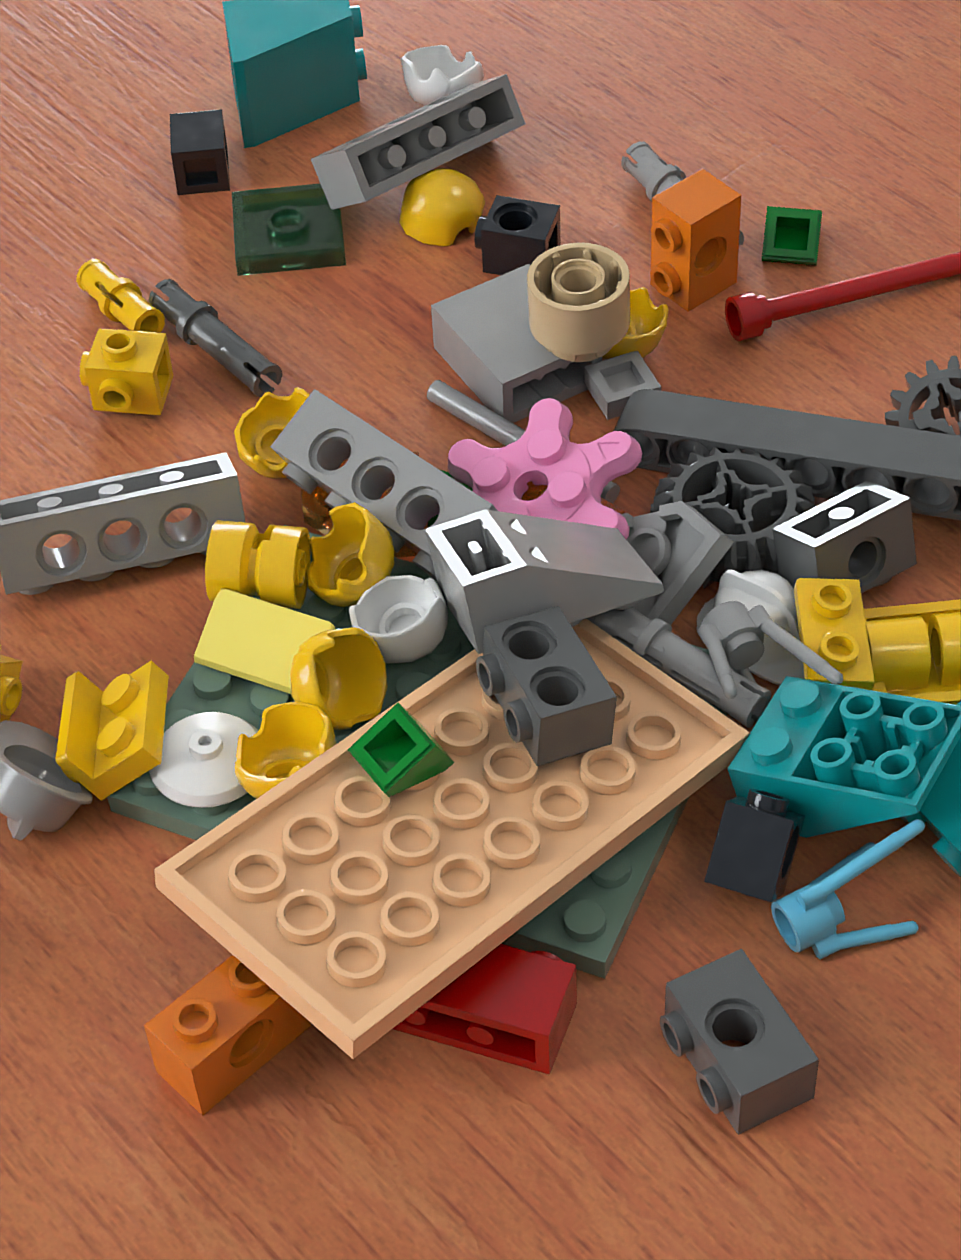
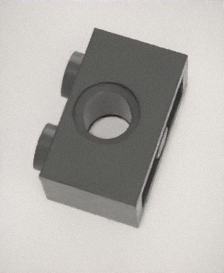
(851, 536)
(734, 1003)

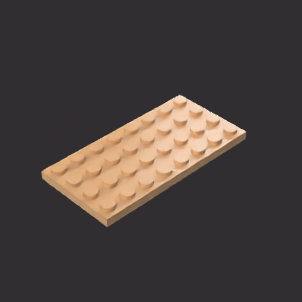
(382, 900)

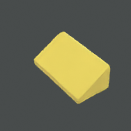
(255, 638)

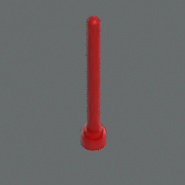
(751, 314)

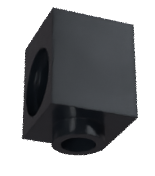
(199, 152)
(516, 233)
(755, 845)

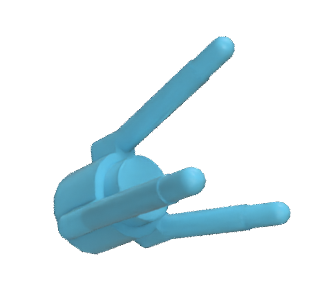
(813, 912)

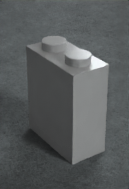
(492, 349)

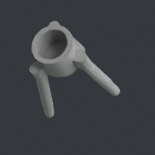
(737, 640)

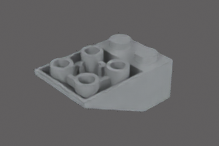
(518, 564)

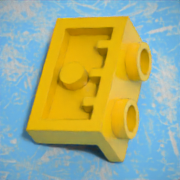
(835, 628)
(113, 732)

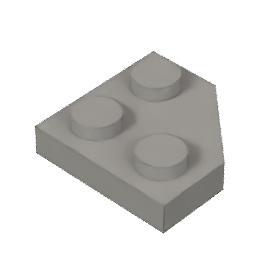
(679, 550)

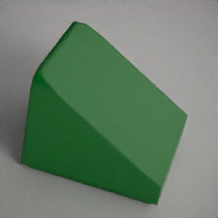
(792, 235)
(399, 752)

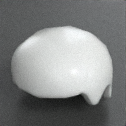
(436, 73)
(402, 616)

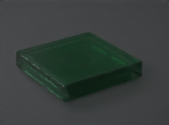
(286, 230)

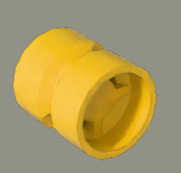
(259, 563)

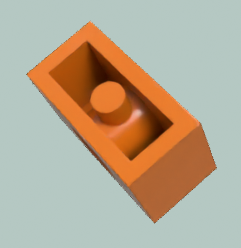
(695, 239)
(220, 1033)

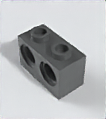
(546, 686)

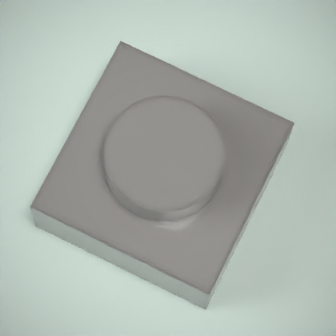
(615, 381)

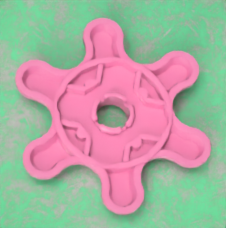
(547, 457)

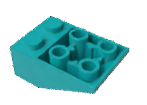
(846, 753)

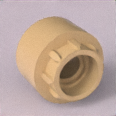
(579, 300)

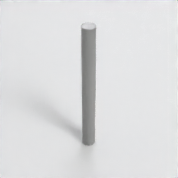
(488, 421)

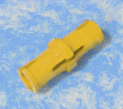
(119, 298)

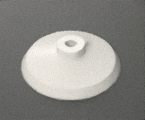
(201, 760)

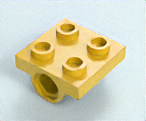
(917, 650)

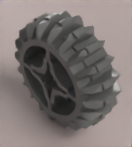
(740, 497)

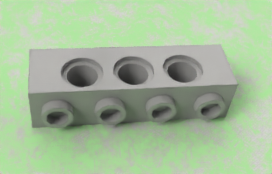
(417, 142)
(327, 434)
(88, 508)

